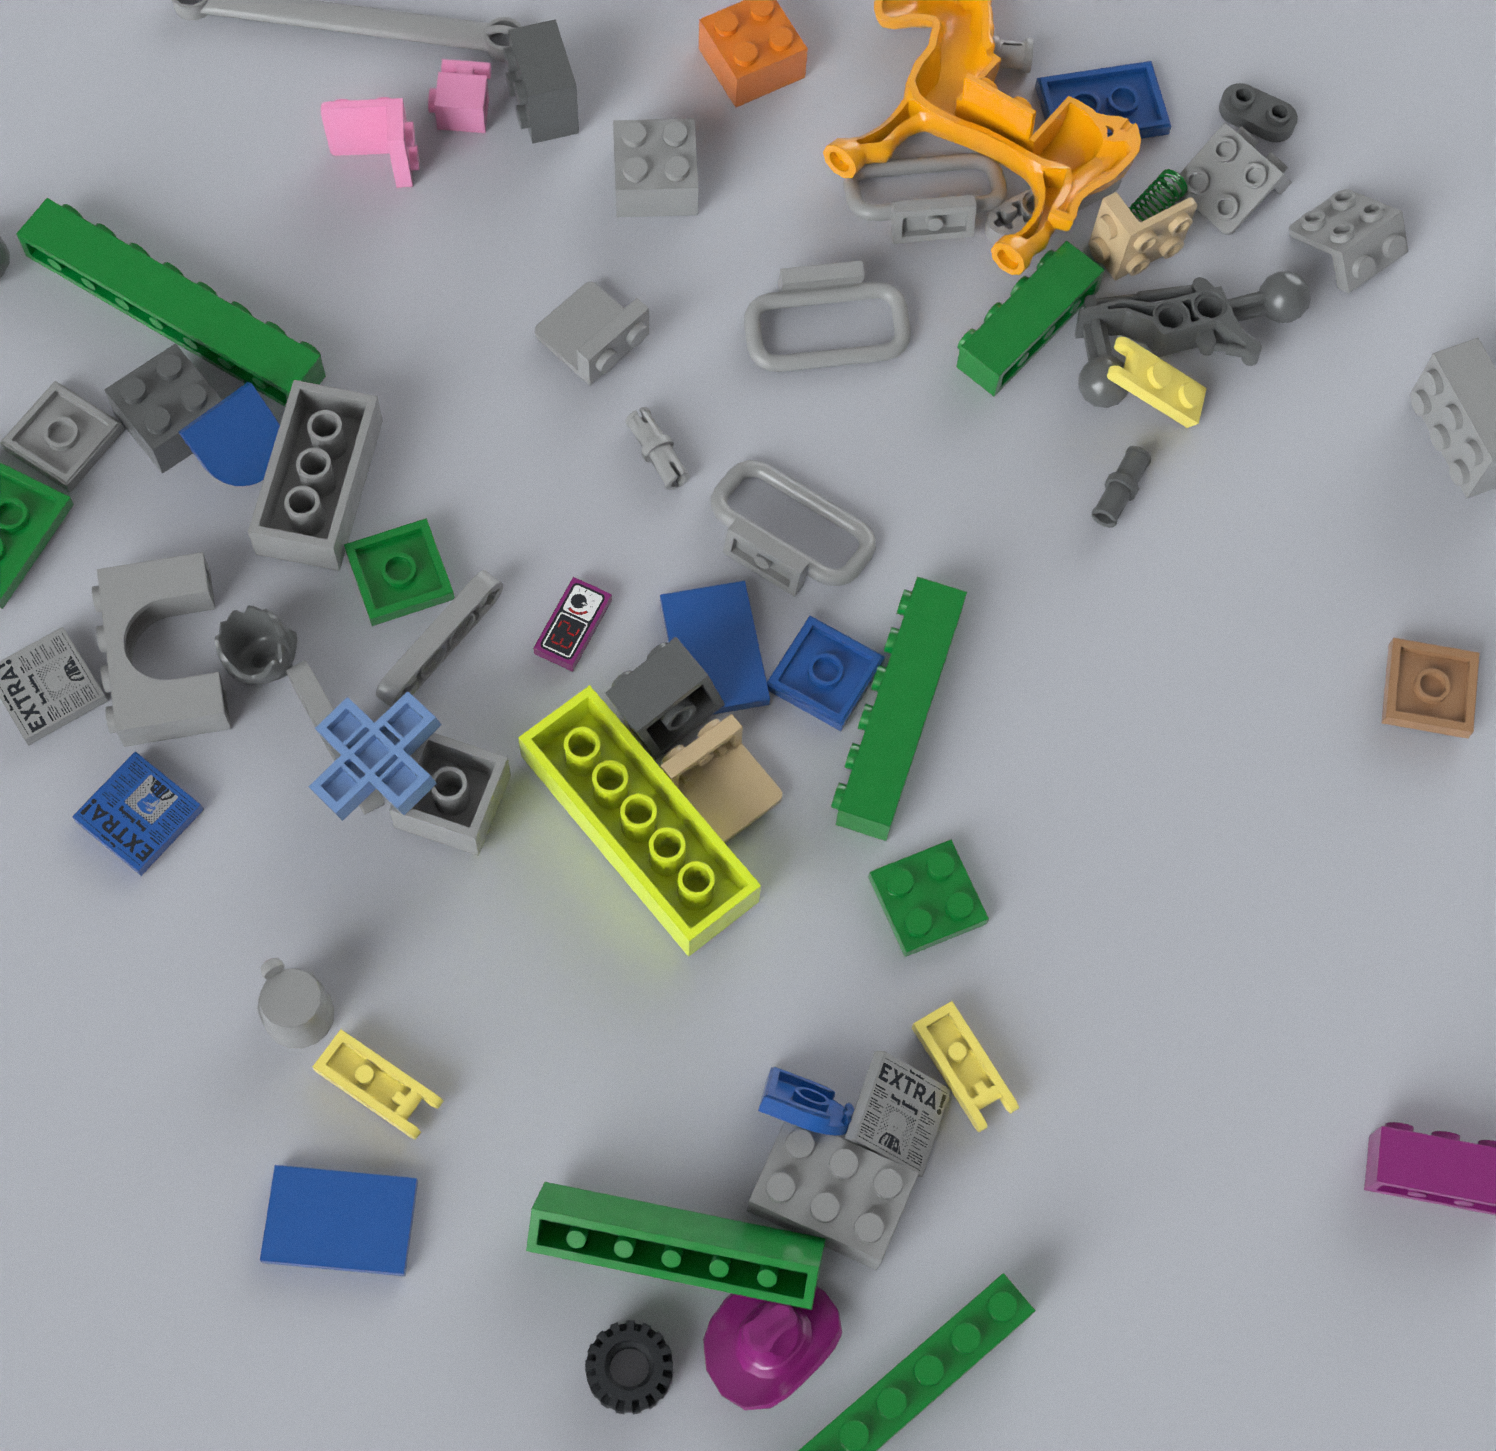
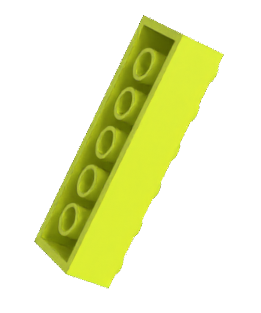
(639, 820)

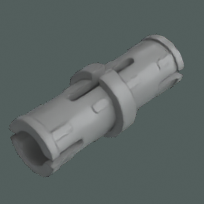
(657, 448)

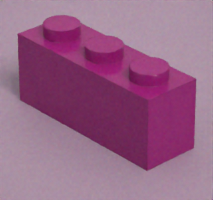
(1432, 1168)

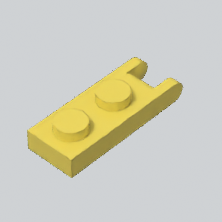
(1158, 383)
(962, 1063)
(374, 1082)

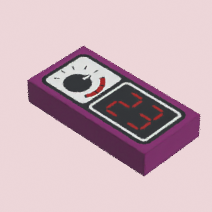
(572, 624)

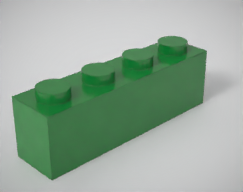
(1028, 318)

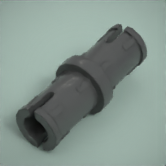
(1121, 486)

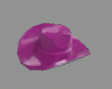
(768, 1348)

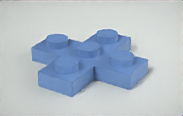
(375, 756)

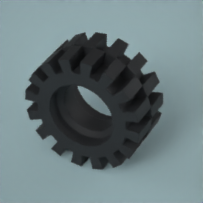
(622, 1337)

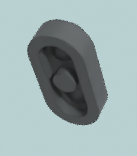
(1258, 112)

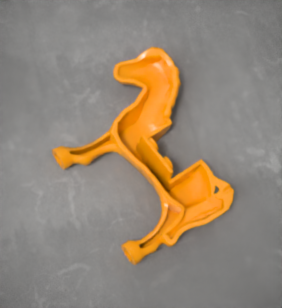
(957, 100)

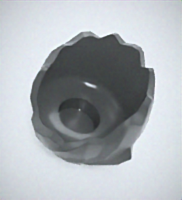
(255, 646)

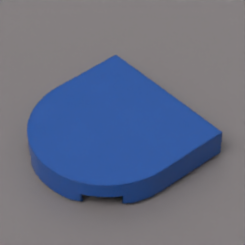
(234, 437)
(804, 1103)

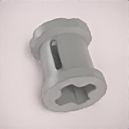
(1014, 53)

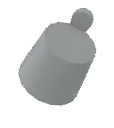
(294, 1006)

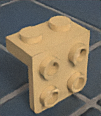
(1131, 245)
(722, 778)

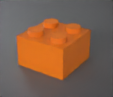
(752, 49)

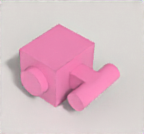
(461, 96)

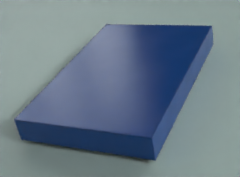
(1113, 91)
(722, 638)
(339, 1220)

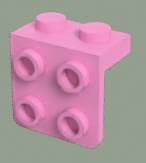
(373, 128)

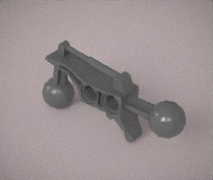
(1280, 298)

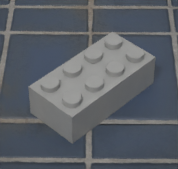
(315, 475)

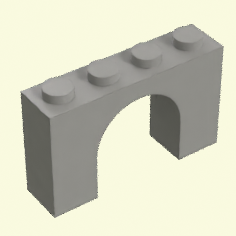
(130, 602)

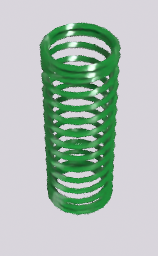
(1166, 186)

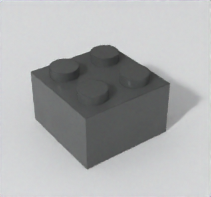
(541, 81)
(161, 401)
(665, 697)

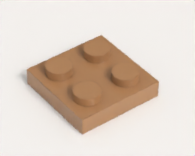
(1430, 688)

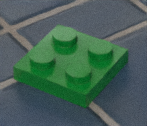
(399, 572)
(928, 898)

